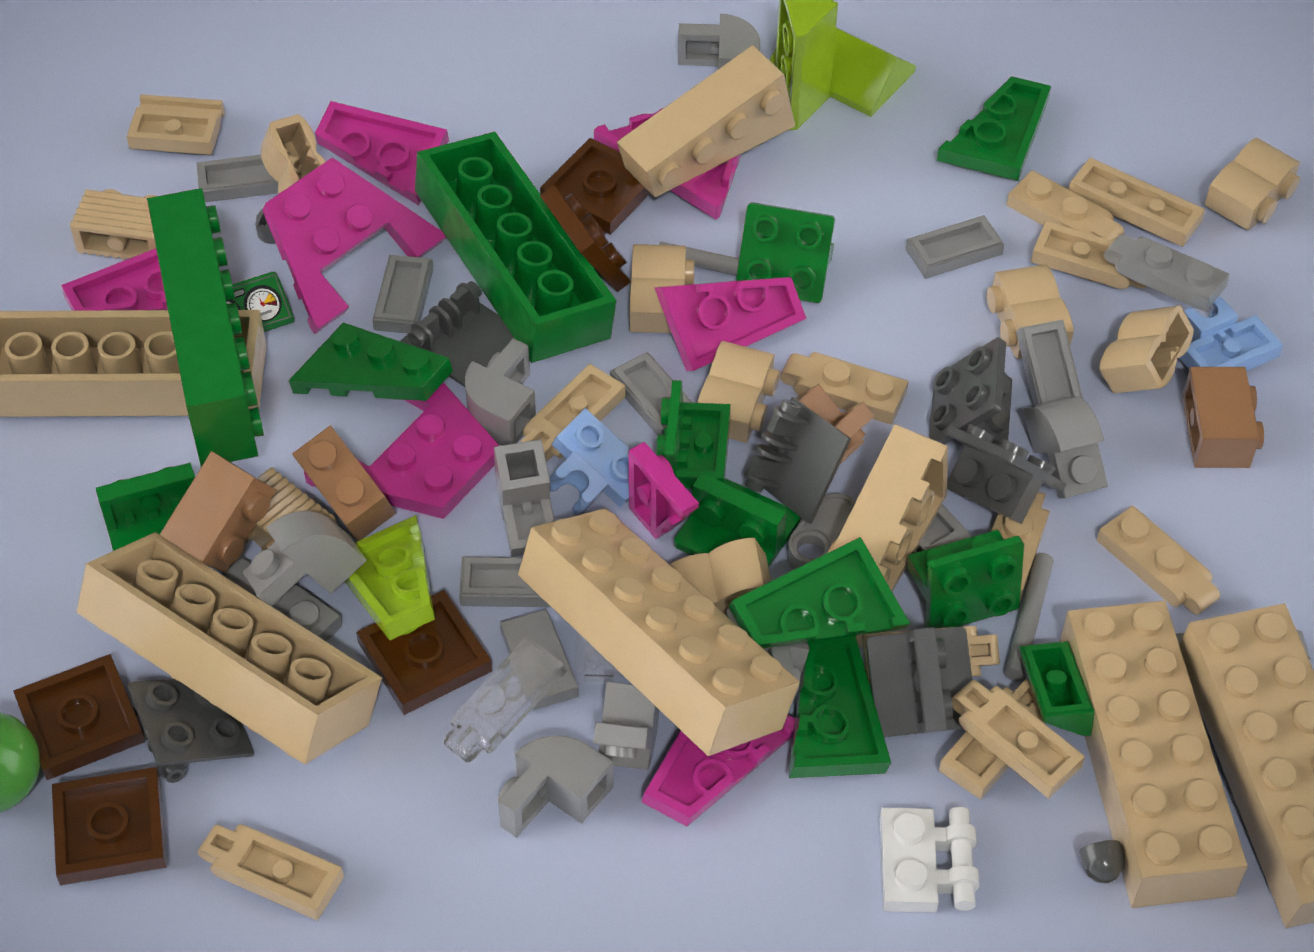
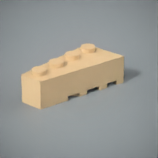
(710, 123)
(898, 501)

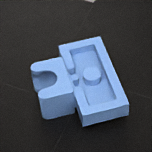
(1229, 343)
(593, 462)

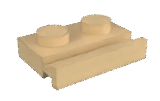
(176, 124)

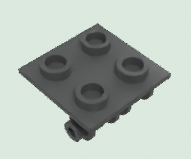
(461, 331)
(799, 459)
(185, 727)

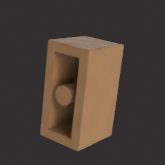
(1221, 417)
(344, 483)
(218, 513)

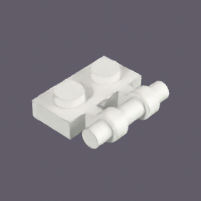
(910, 863)

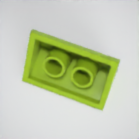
(806, 53)
(864, 73)

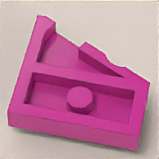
(656, 493)

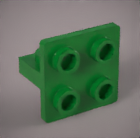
(787, 244)
(694, 437)
(142, 503)
(731, 514)
(969, 579)

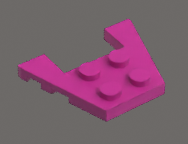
(327, 219)
(434, 458)

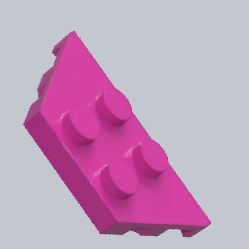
(705, 191)

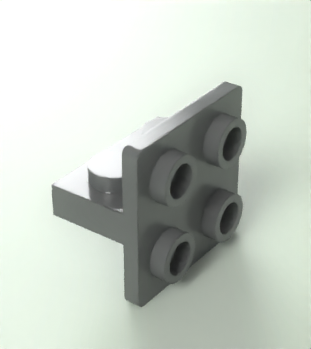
(974, 394)
(998, 473)
(917, 677)

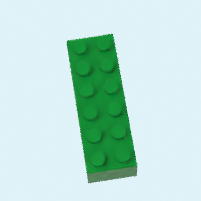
(514, 246)
(205, 326)

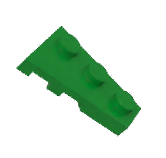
(1002, 132)
(372, 363)
(821, 601)
(836, 715)

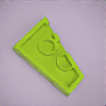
(394, 579)

